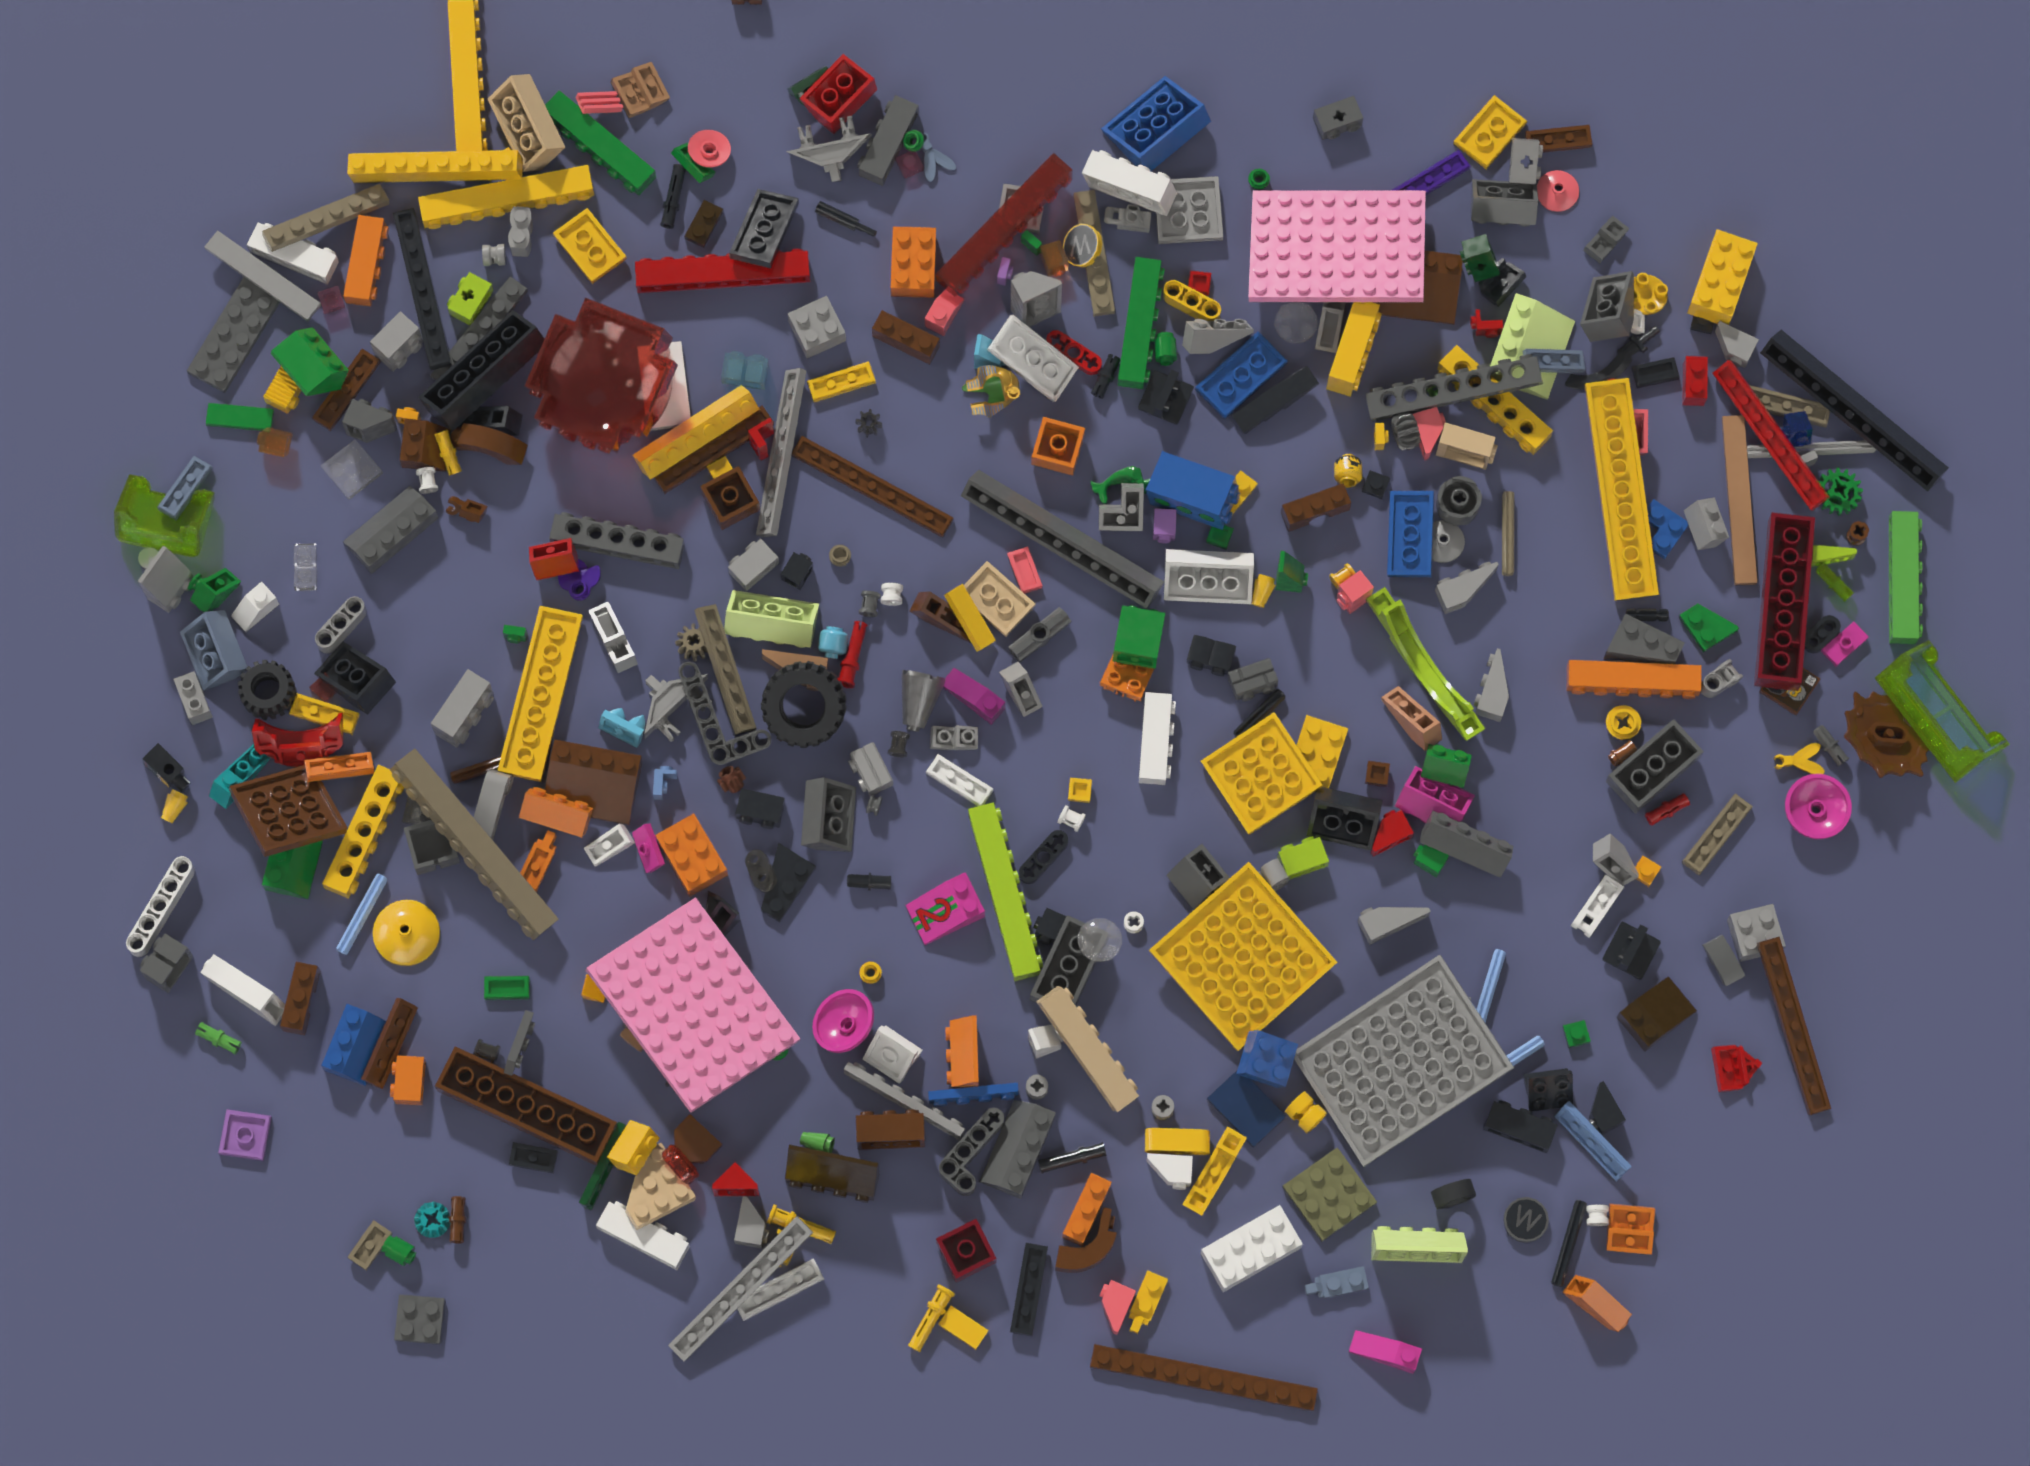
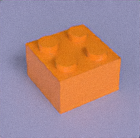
(1058, 446)

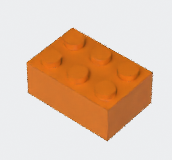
(913, 262)
(691, 855)

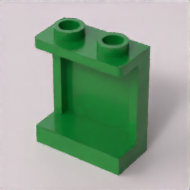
(1138, 636)

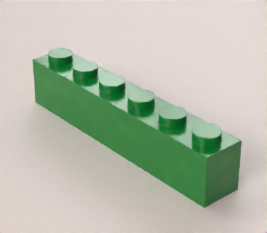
(600, 144)
(1139, 323)

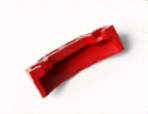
(294, 747)

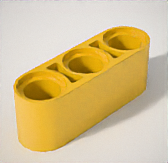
(1187, 293)
(1177, 1141)

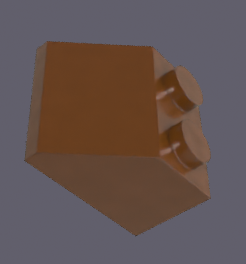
(420, 446)

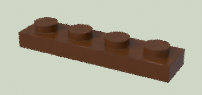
(339, 400)
(389, 1043)

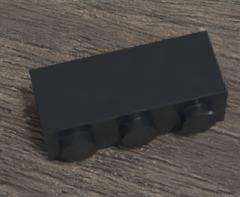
(1520, 1126)

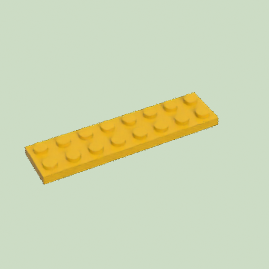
(540, 693)

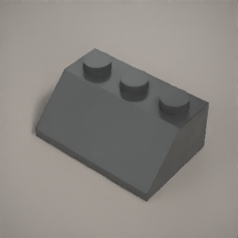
(1503, 202)
(828, 815)

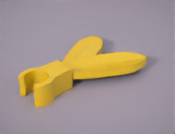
(1800, 760)

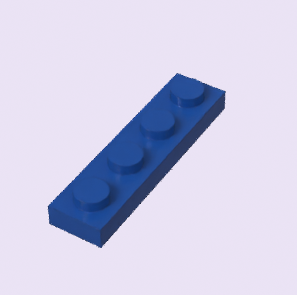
(964, 1095)

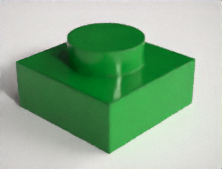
(514, 634)
(1576, 1034)

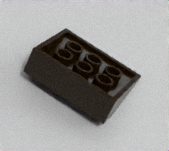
(831, 1173)

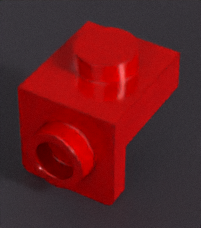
(1487, 328)

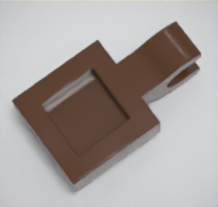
(467, 509)

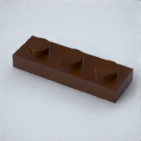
(1562, 138)

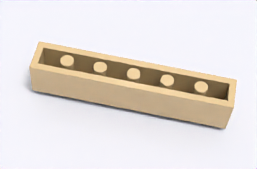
(1087, 1048)

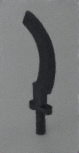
(1619, 363)

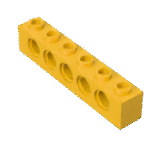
(1530, 442)
(334, 880)

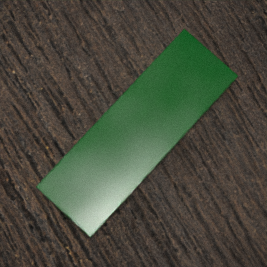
(239, 417)

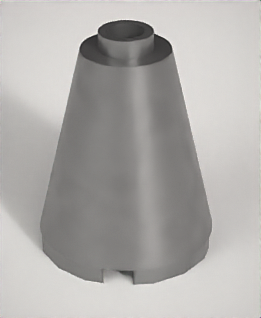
(919, 698)

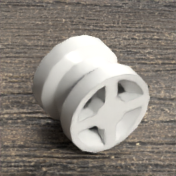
(891, 594)
(1597, 1215)

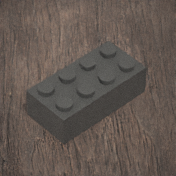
(1654, 766)
(1064, 964)

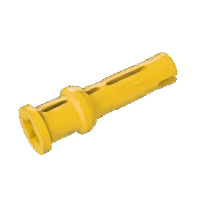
(783, 1218)
(935, 1309)

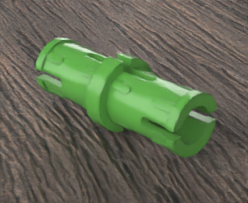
(218, 1038)

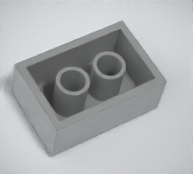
(463, 709)

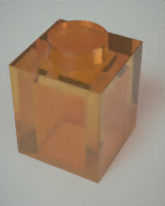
(1054, 258)
(274, 442)

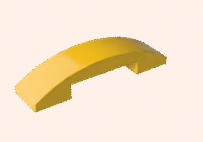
(1214, 1171)

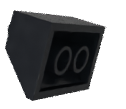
(1344, 818)

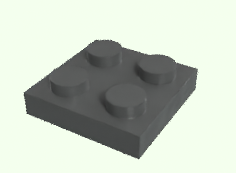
(419, 1319)

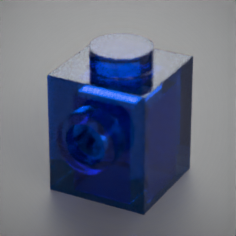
(1797, 428)

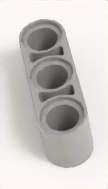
(341, 614)

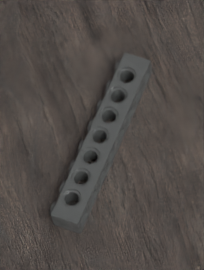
(1530, 378)

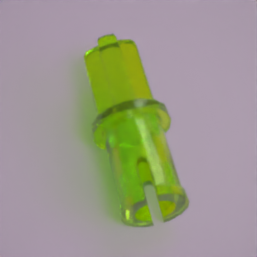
(1834, 582)

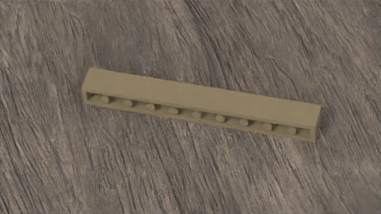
(473, 844)

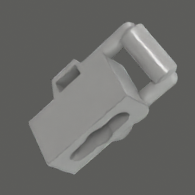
(1129, 218)

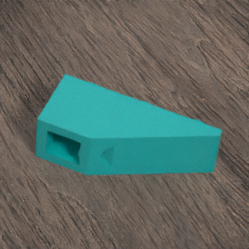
(240, 771)

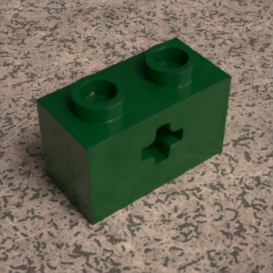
(1479, 258)

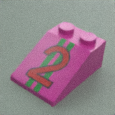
(946, 909)

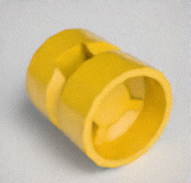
(1305, 1112)

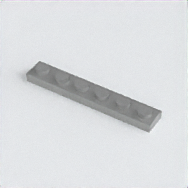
(896, 1095)

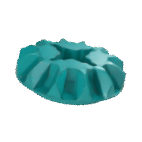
(433, 1230)

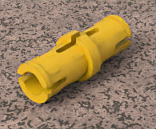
(448, 452)

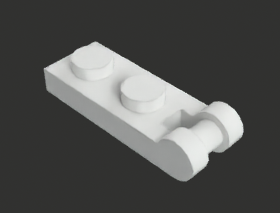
(1598, 905)

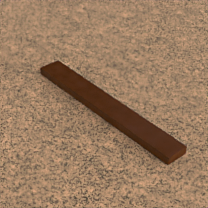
(872, 486)
(1794, 1026)

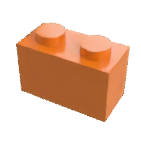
(409, 1080)

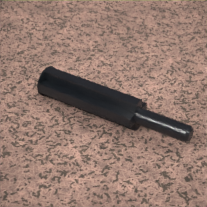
(842, 218)

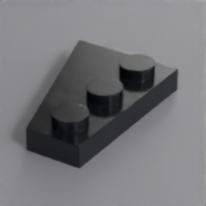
(791, 874)

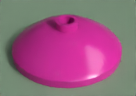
(1819, 792)
(837, 1015)

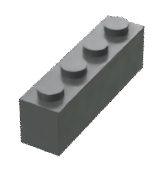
(888, 140)
(1466, 843)

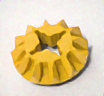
(1621, 712)

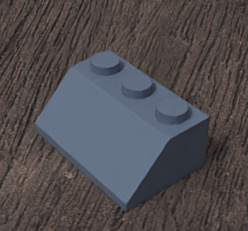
(213, 649)

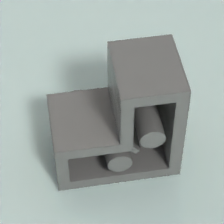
(1127, 515)

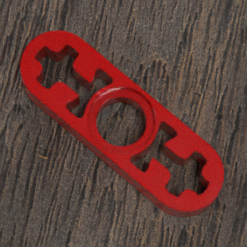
(1090, 356)

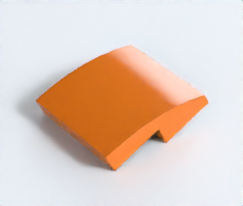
(1630, 1229)

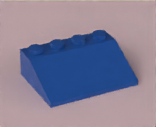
(1157, 124)

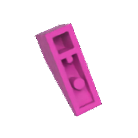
(1385, 1351)

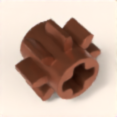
(731, 779)

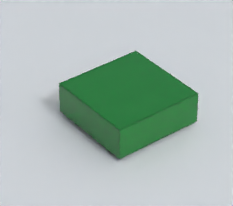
(1031, 242)
(1219, 537)

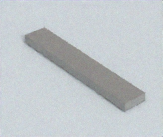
(262, 276)

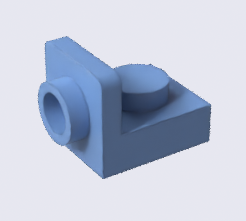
(660, 785)

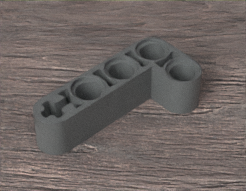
(974, 1147)

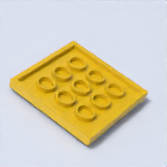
(1261, 773)

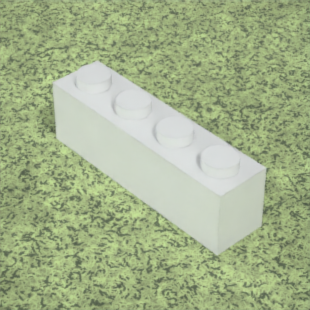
(299, 256)
(1156, 738)
(650, 1239)

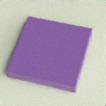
(245, 1135)

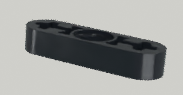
(1058, 849)

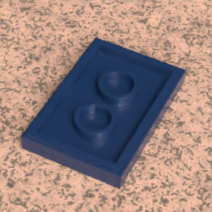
(1246, 1108)

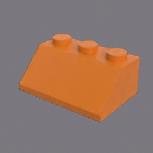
(962, 1052)

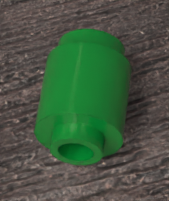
(1165, 348)
(399, 1250)

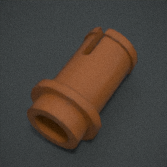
(1618, 756)

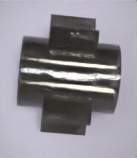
(865, 417)

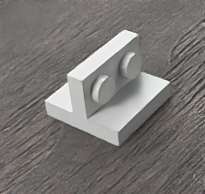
(891, 1053)

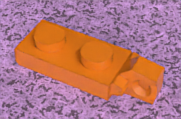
(539, 860)

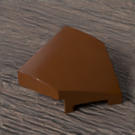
(695, 1140)

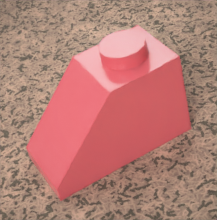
(943, 312)
(1430, 429)
(1116, 1303)

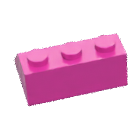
(1423, 796)

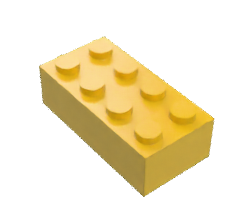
(1722, 277)
(1352, 353)

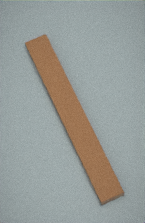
(1739, 500)

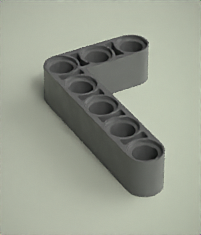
(712, 721)

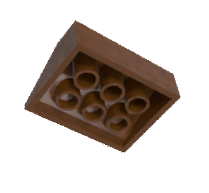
(1441, 291)
(595, 776)

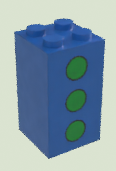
(1193, 490)

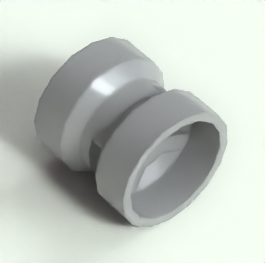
(494, 255)

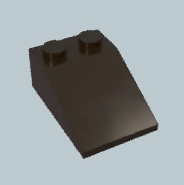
(1656, 1013)

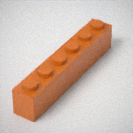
(1633, 678)

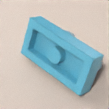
(627, 731)

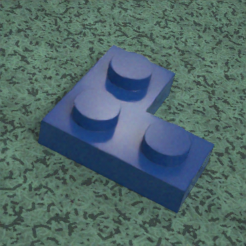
(1669, 527)

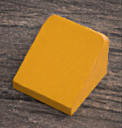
(591, 991)

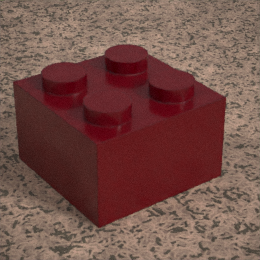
(966, 1250)

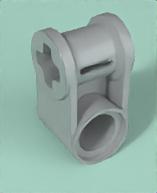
(1723, 677)

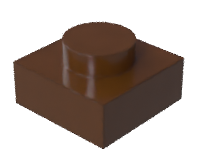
(1377, 773)

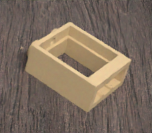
(1466, 446)

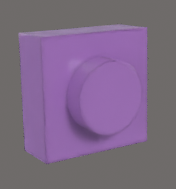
(1005, 271)

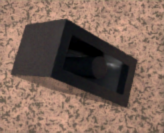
(1605, 1113)

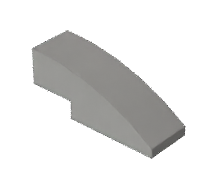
(1330, 326)
(613, 637)

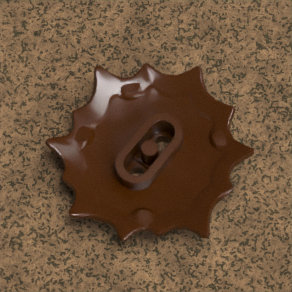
(1884, 736)

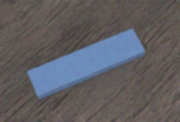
(1592, 1141)

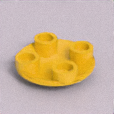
(1649, 294)

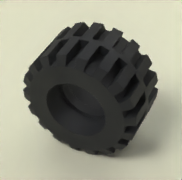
(258, 674)

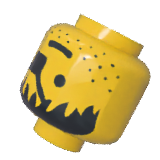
(1348, 470)

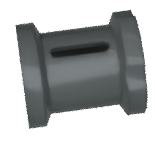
(869, 603)

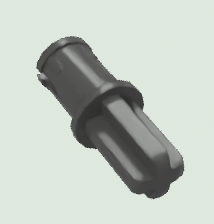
(1830, 745)

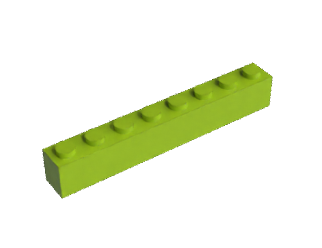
(1004, 892)

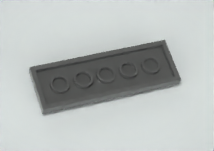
(233, 336)

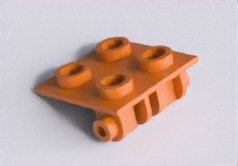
(1126, 679)

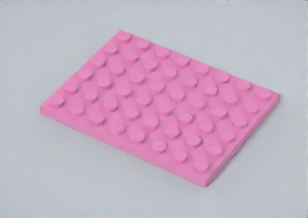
(1337, 246)
(692, 1004)

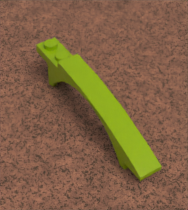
(1404, 638)

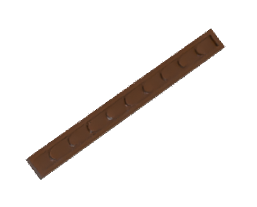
(1203, 1377)

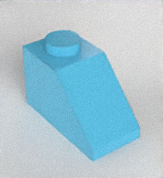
(982, 356)

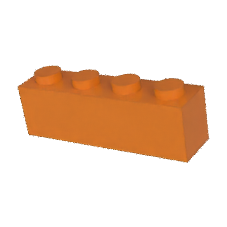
(365, 260)

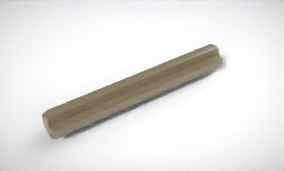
(1508, 533)

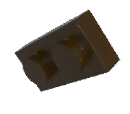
(703, 223)

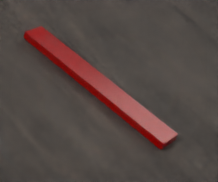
(1770, 435)

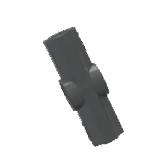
(1029, 643)

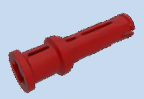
(850, 663)

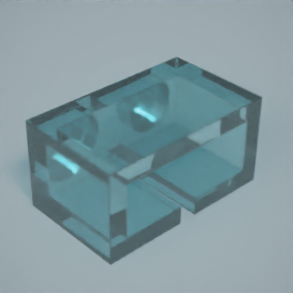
(745, 371)

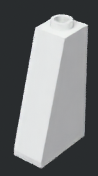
(244, 989)

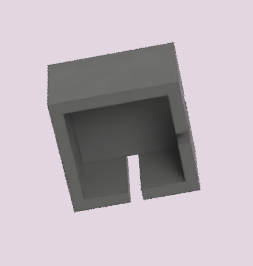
(429, 848)
(165, 963)

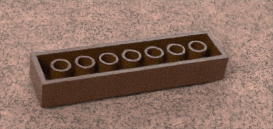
(525, 1106)

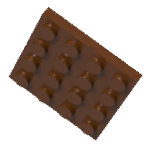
(287, 810)

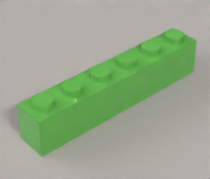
(1904, 577)

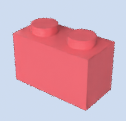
(1354, 592)

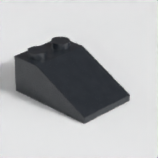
(356, 677)

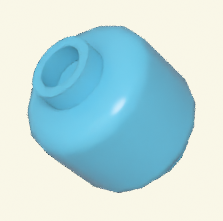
(833, 642)

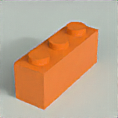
(556, 812)
(1086, 1209)

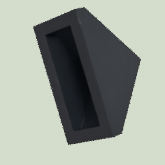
(721, 913)

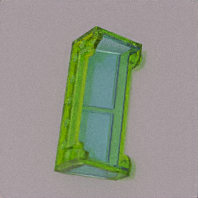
(1938, 713)

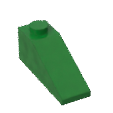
(1290, 574)

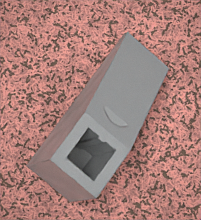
(1210, 336)
(1459, 591)
(1495, 692)

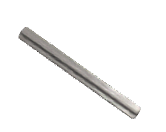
(1820, 448)

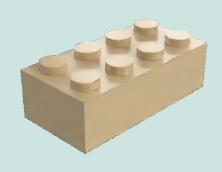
(526, 122)

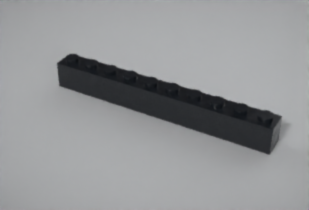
(1854, 410)

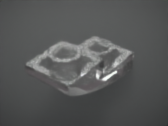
(305, 567)

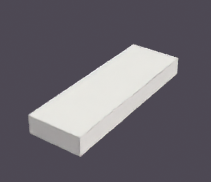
(959, 781)

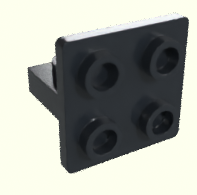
(1166, 396)
(1631, 950)
(1549, 1089)

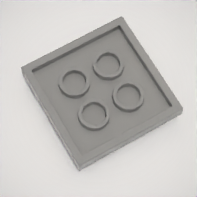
(1194, 213)

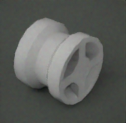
(1037, 1092)
(1162, 1111)

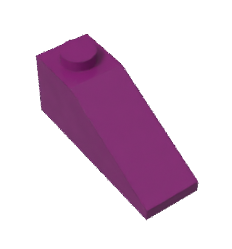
(974, 695)

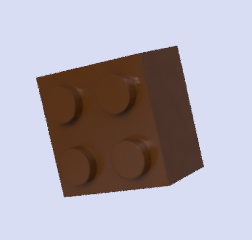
(730, 498)

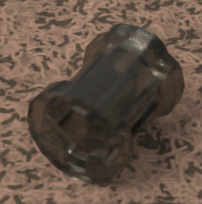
(898, 744)
(487, 1051)

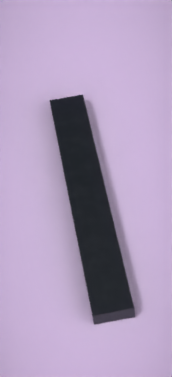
(422, 289)

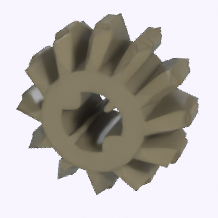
(685, 646)

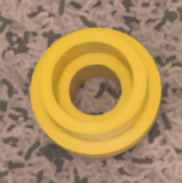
(870, 966)

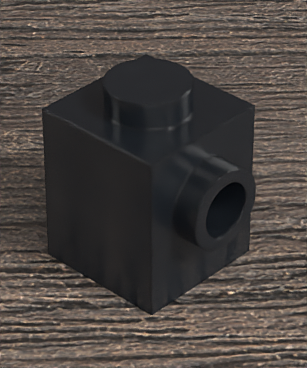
(1048, 926)

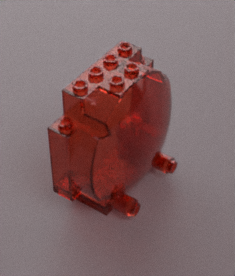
(602, 377)

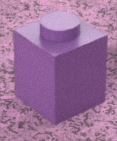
(1164, 525)

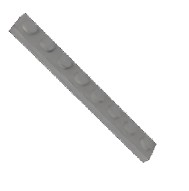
(781, 453)
(741, 1288)

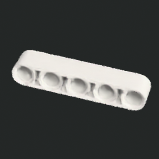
(160, 917)

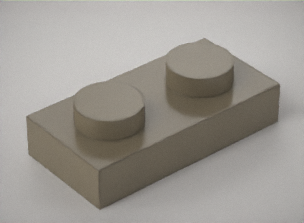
(369, 1245)

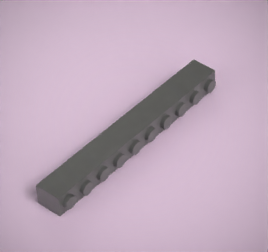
(1062, 538)

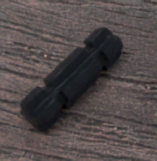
(1648, 614)

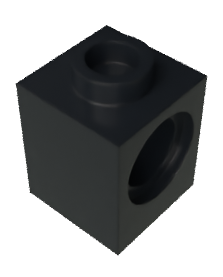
(797, 570)

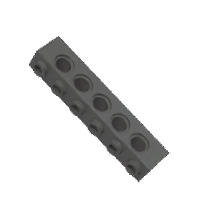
(670, 557)

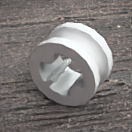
(1134, 929)

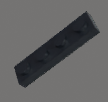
(1028, 1289)

